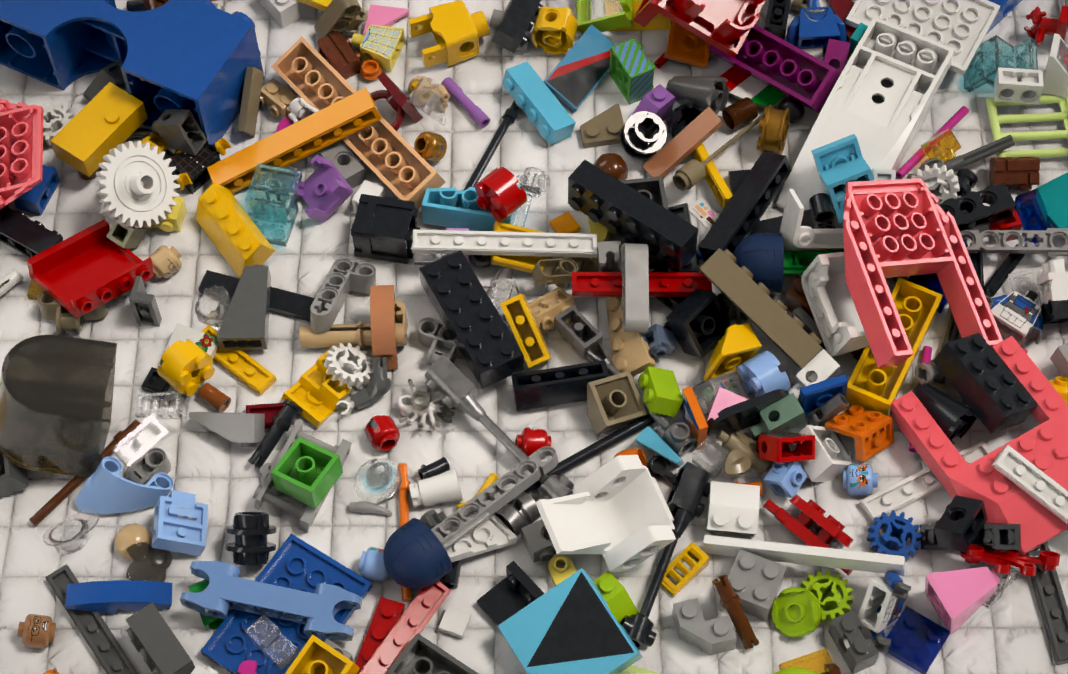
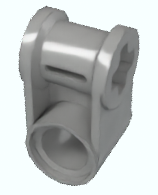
(145, 467)

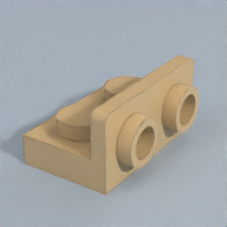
(276, 98)
(549, 306)

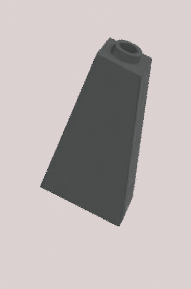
(248, 313)

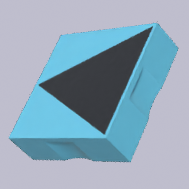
(570, 632)

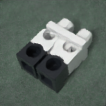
(1053, 292)

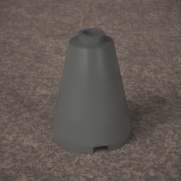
(703, 90)

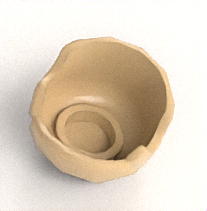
(130, 535)

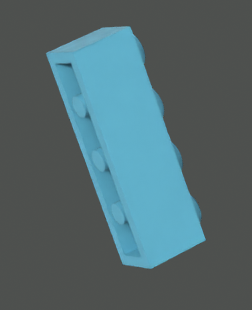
(538, 103)

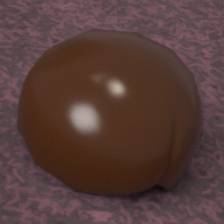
(613, 165)

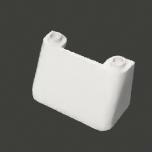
(832, 304)

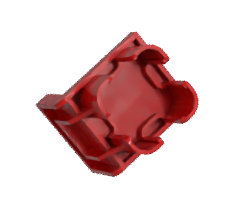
(715, 21)

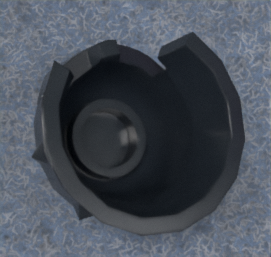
(681, 114)

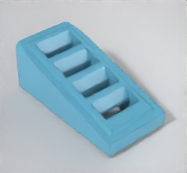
(654, 442)

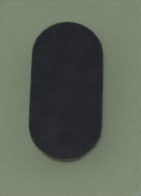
(743, 414)

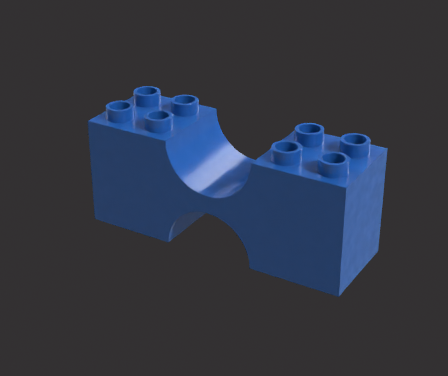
(170, 55)

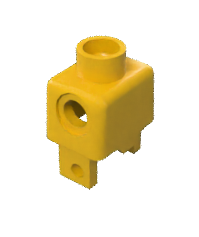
(453, 30)

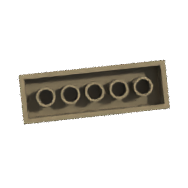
(760, 308)

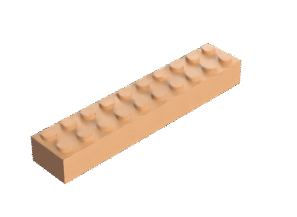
(375, 144)

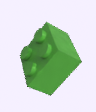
(307, 472)

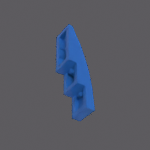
(118, 594)

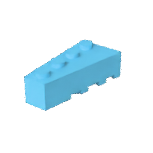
(457, 210)

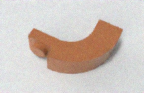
(383, 324)

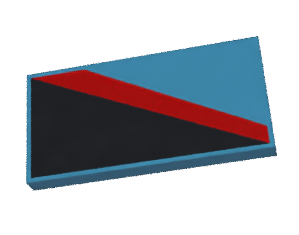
(581, 68)

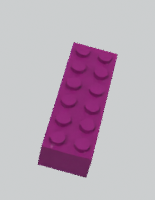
(784, 68)

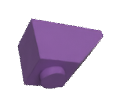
(656, 102)

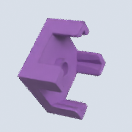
(324, 189)

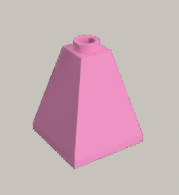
(960, 593)

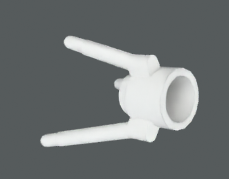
(300, 109)

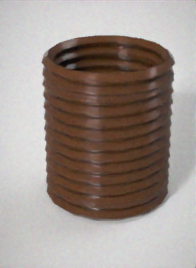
(740, 113)

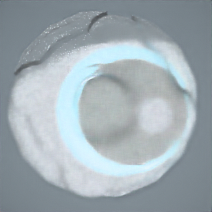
(377, 481)

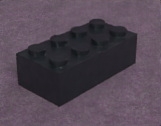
(985, 383)

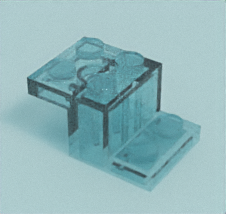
(996, 54)
(273, 202)

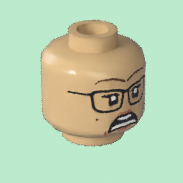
(165, 261)

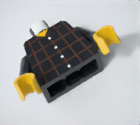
(193, 169)

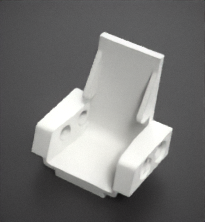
(612, 514)

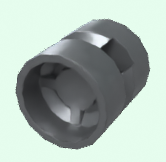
(521, 511)

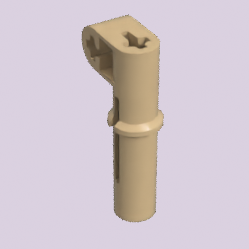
(356, 334)

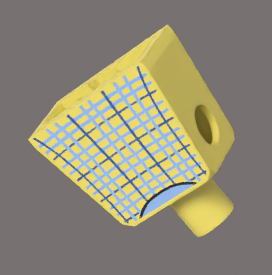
(380, 44)

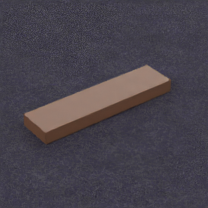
(683, 144)

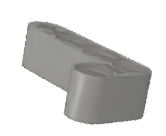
(342, 278)
(635, 287)

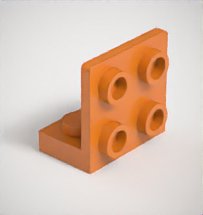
(869, 428)

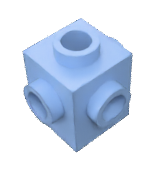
(785, 478)

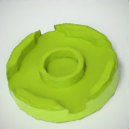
(796, 612)

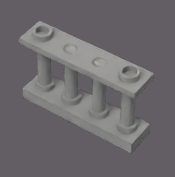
(305, 514)

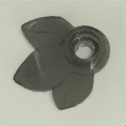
(144, 564)

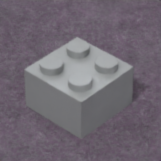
(756, 582)

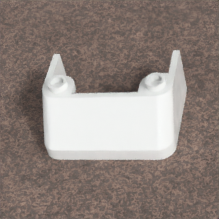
(804, 237)

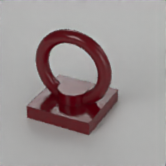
(397, 100)

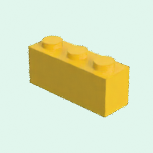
(526, 330)

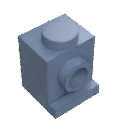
(663, 341)

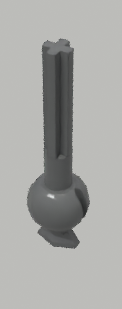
(971, 157)

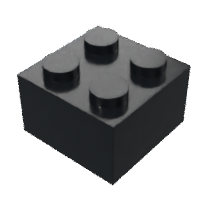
(698, 323)

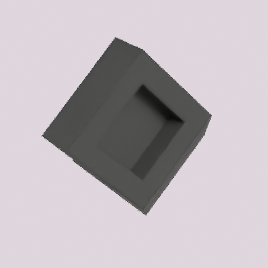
(110, 73)

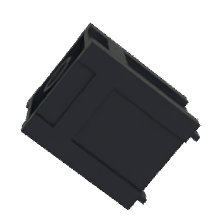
(384, 228)

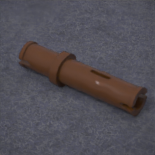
(732, 604)

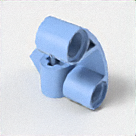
(113, 494)

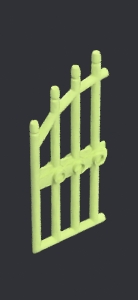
(996, 119)

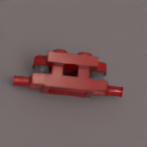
(800, 525)

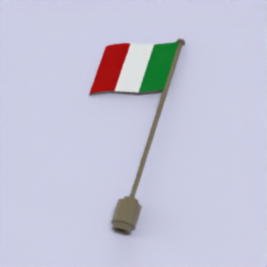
(740, 86)

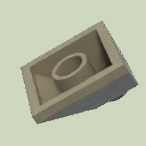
(613, 402)

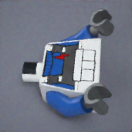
(1018, 316)
(883, 606)

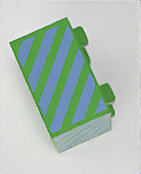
(631, 70)

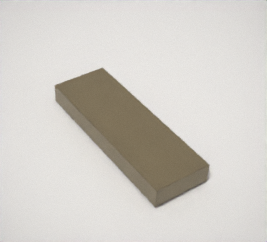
(250, 101)

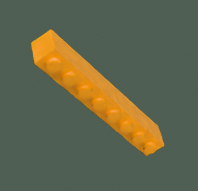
(297, 140)

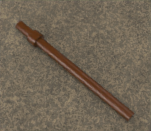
(77, 480)

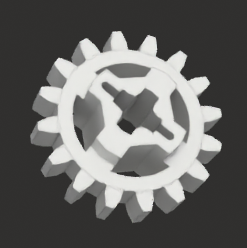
(54, 120)
(935, 180)
(349, 365)

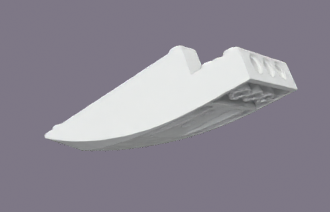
(883, 129)

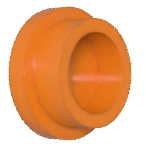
(370, 70)

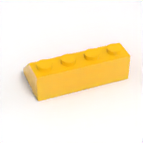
(231, 229)

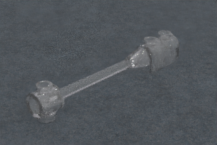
(502, 285)

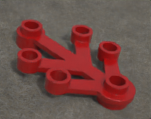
(1003, 560)

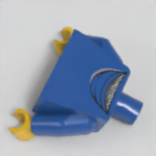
(815, 27)

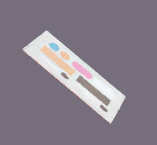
(704, 212)

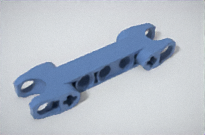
(312, 609)

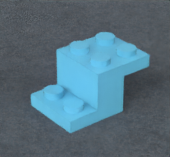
(838, 165)

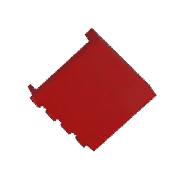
(87, 270)

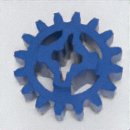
(898, 528)

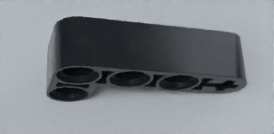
(817, 217)

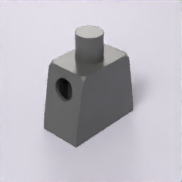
(180, 131)

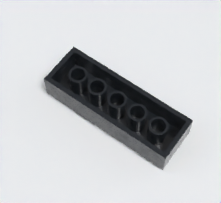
(632, 215)
(471, 319)

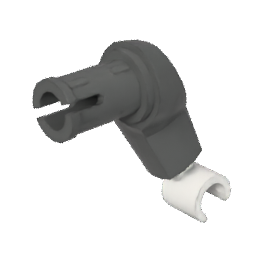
(373, 391)

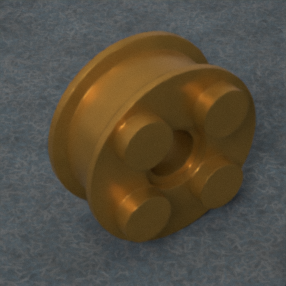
(774, 130)

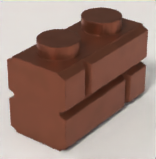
(339, 54)
(1014, 171)

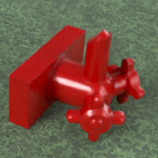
(1045, 25)

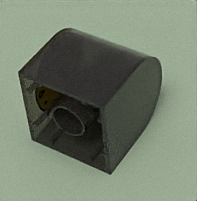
(57, 403)

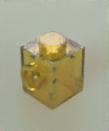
(941, 146)

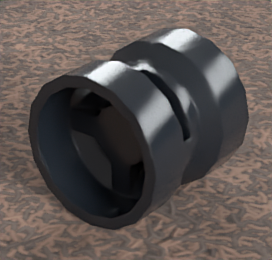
(967, 181)

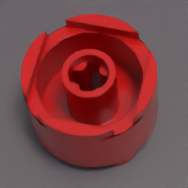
(500, 193)

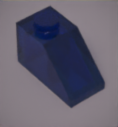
(1032, 211)

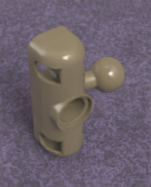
(559, 270)

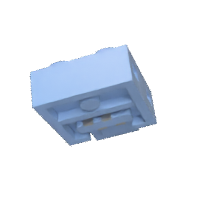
(180, 524)

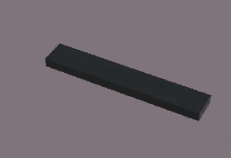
(281, 301)

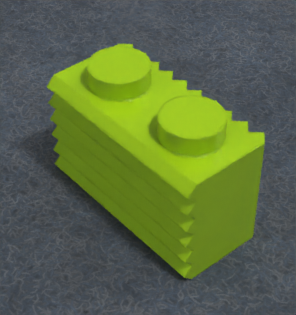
(660, 391)

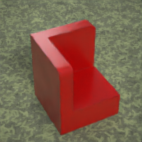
(1010, 223)

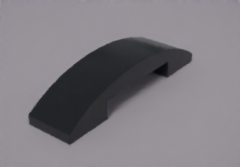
(991, 536)

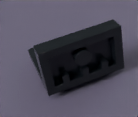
(509, 595)

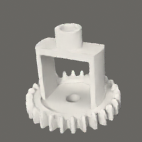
(122, 188)

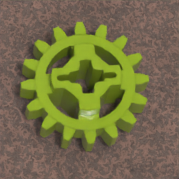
(826, 583)

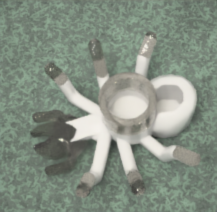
(419, 406)

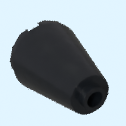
(949, 413)

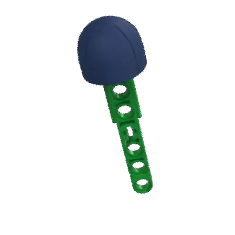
(768, 262)

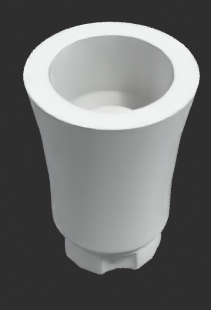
(436, 489)

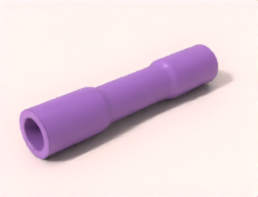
(473, 110)

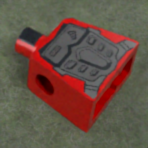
(776, 446)

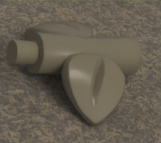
(741, 454)

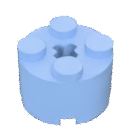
(762, 375)

